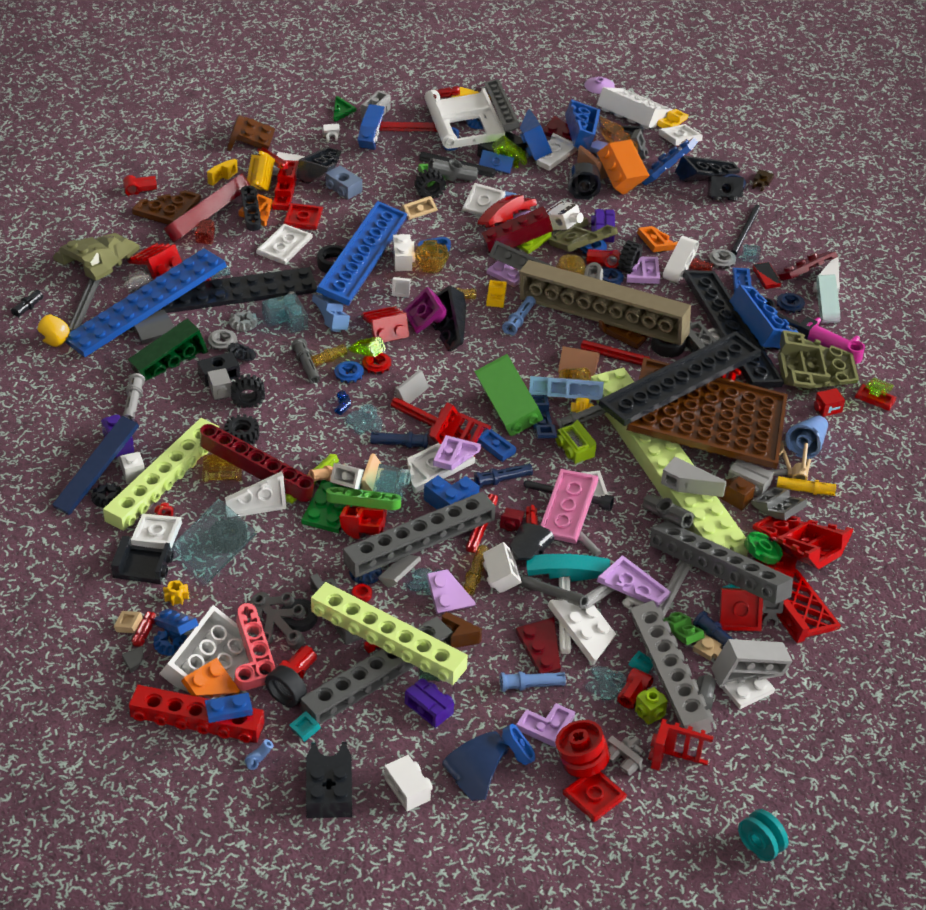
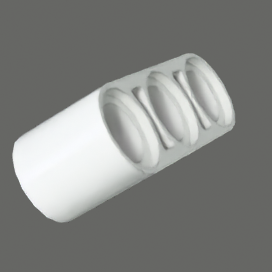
(680, 259)

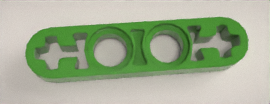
(363, 498)

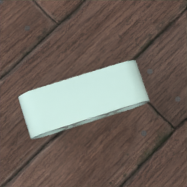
(828, 298)

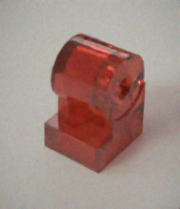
(205, 232)

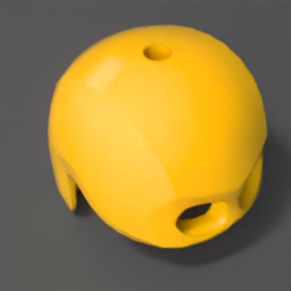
(54, 330)

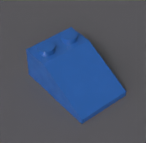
(534, 137)

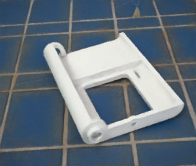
(460, 109)

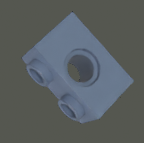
(343, 182)

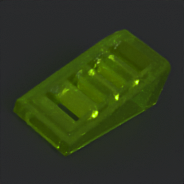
(368, 346)

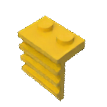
(261, 171)

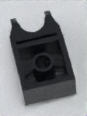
(328, 783)

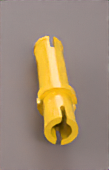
(807, 486)

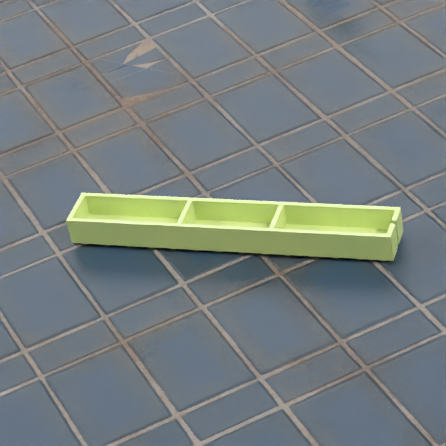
(653, 455)

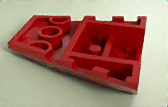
(806, 540)

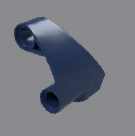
(475, 763)

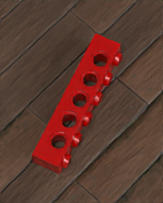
(190, 713)

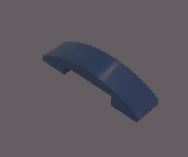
(544, 428)

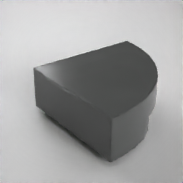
(133, 658)

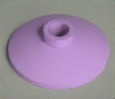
(597, 83)

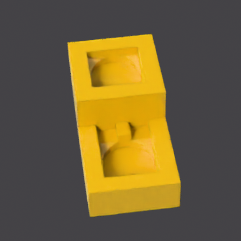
(672, 119)
(223, 170)
(496, 293)

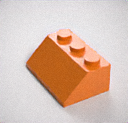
(623, 165)

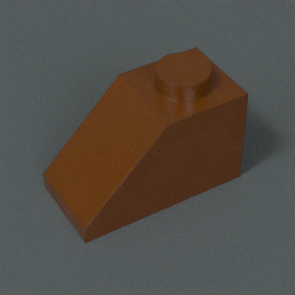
(738, 492)

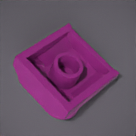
(425, 309)

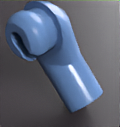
(258, 755)

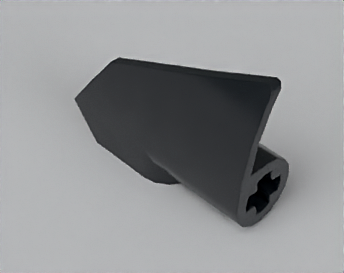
(530, 541)

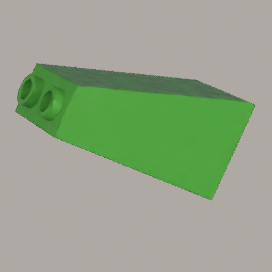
(508, 395)

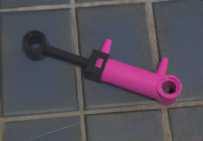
(812, 331)

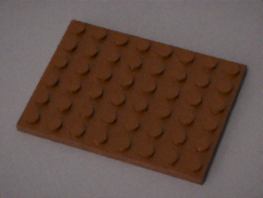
(720, 419)

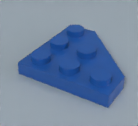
(668, 160)

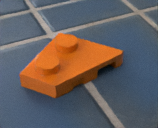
(264, 207)
(655, 239)
(210, 681)

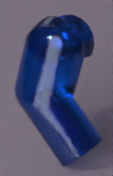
(344, 402)

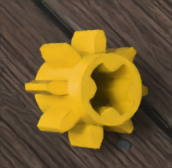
(580, 405)
(175, 592)

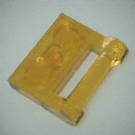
(218, 469)

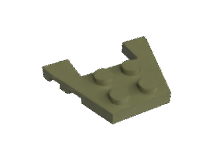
(578, 237)

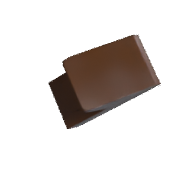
(463, 631)

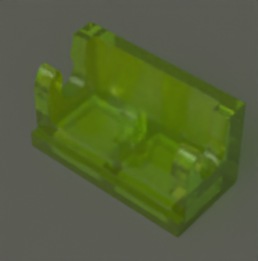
(508, 148)

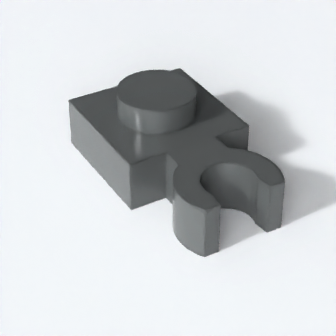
(639, 138)
(770, 611)

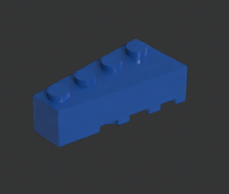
(582, 123)
(759, 316)

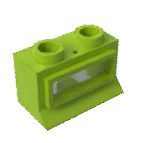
(576, 442)

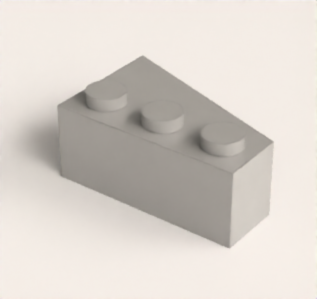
(750, 659)

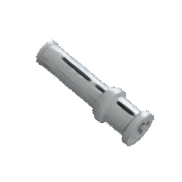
(134, 391)

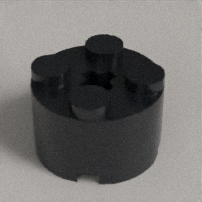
(584, 181)

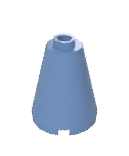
(808, 431)

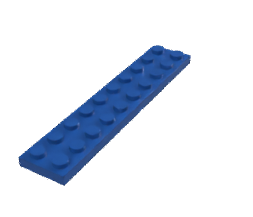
(361, 253)
(144, 302)

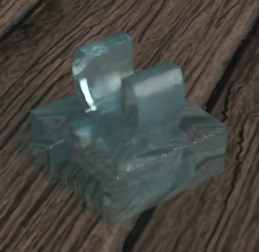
(751, 253)

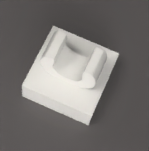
(331, 130)
(401, 287)

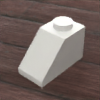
(131, 466)
(346, 475)

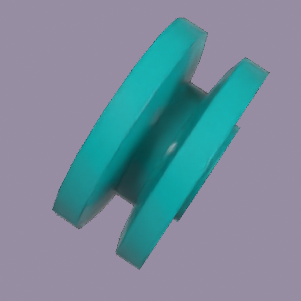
(763, 834)

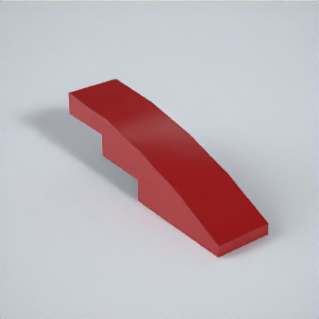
(285, 186)

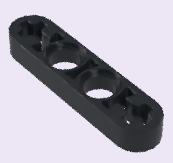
(248, 208)

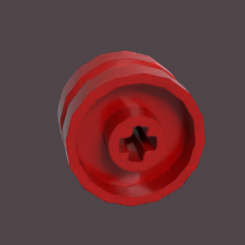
(582, 748)

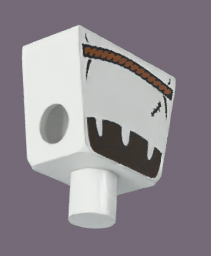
(564, 215)

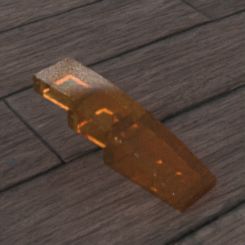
(613, 132)

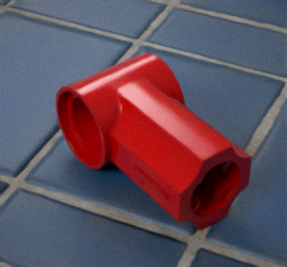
(135, 185)
(602, 257)
(301, 660)
(636, 683)

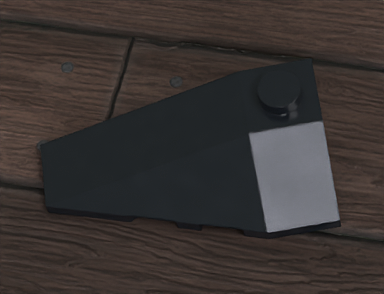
(317, 164)
(699, 168)
(453, 324)

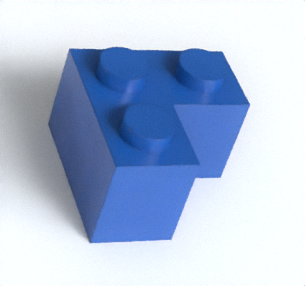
(441, 493)

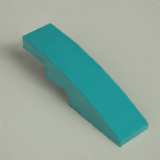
(564, 565)

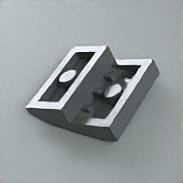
(153, 327)
(778, 503)

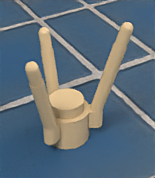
(799, 470)

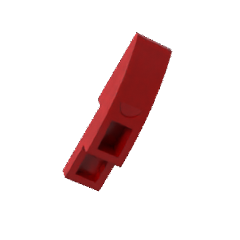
(504, 210)

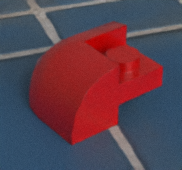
(361, 520)

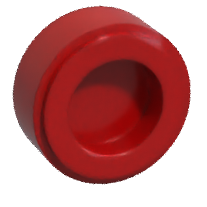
(362, 592)

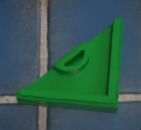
(342, 109)

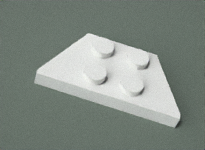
(422, 468)
(585, 627)

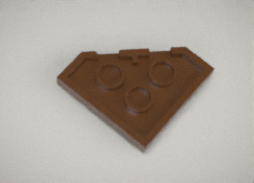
(166, 207)

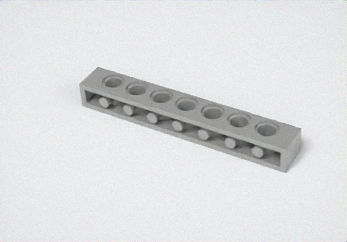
(669, 666)

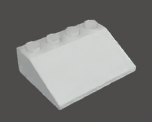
(632, 106)
(213, 638)

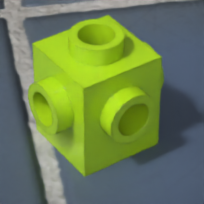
(651, 705)

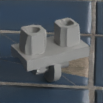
(632, 760)

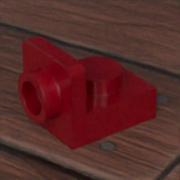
(511, 519)

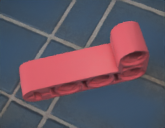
(252, 645)

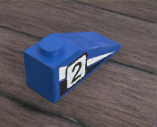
(370, 127)

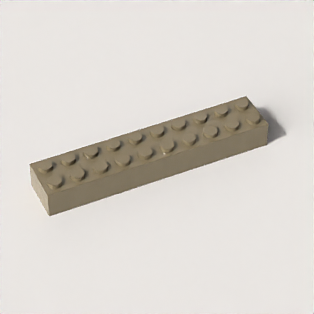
(606, 301)

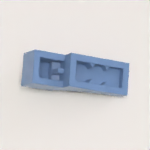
(332, 313)

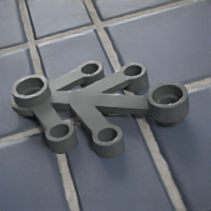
(263, 603)

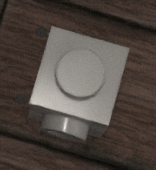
(219, 383)

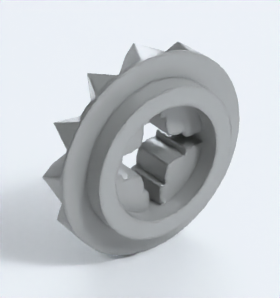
(729, 257)
(245, 325)
(227, 335)

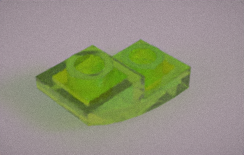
(878, 387)

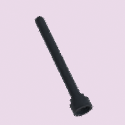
(605, 501)

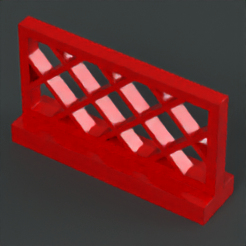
(795, 622)

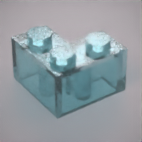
(285, 310)
(391, 479)

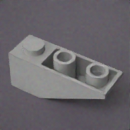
(690, 479)

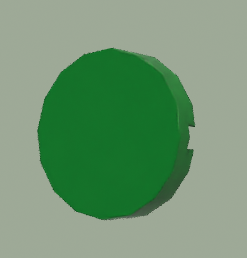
(762, 548)

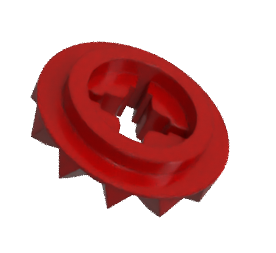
(382, 359)

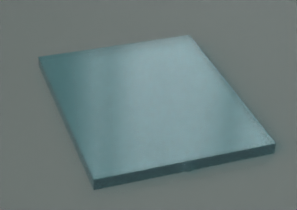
(212, 541)

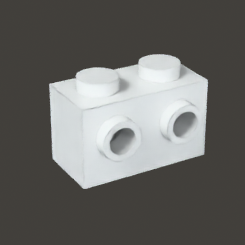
(403, 252)
(501, 568)
(408, 782)

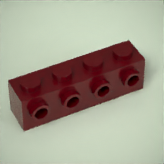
(519, 229)

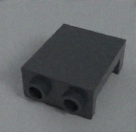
(141, 562)

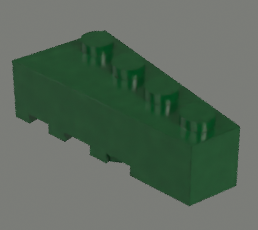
(169, 350)

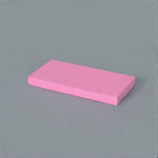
(569, 504)

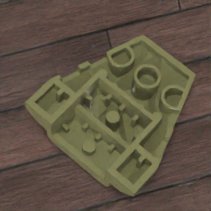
(97, 254)
(813, 365)

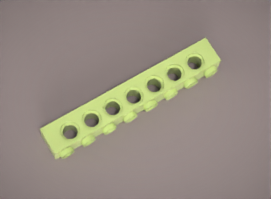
(156, 478)
(389, 633)

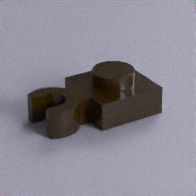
(762, 178)

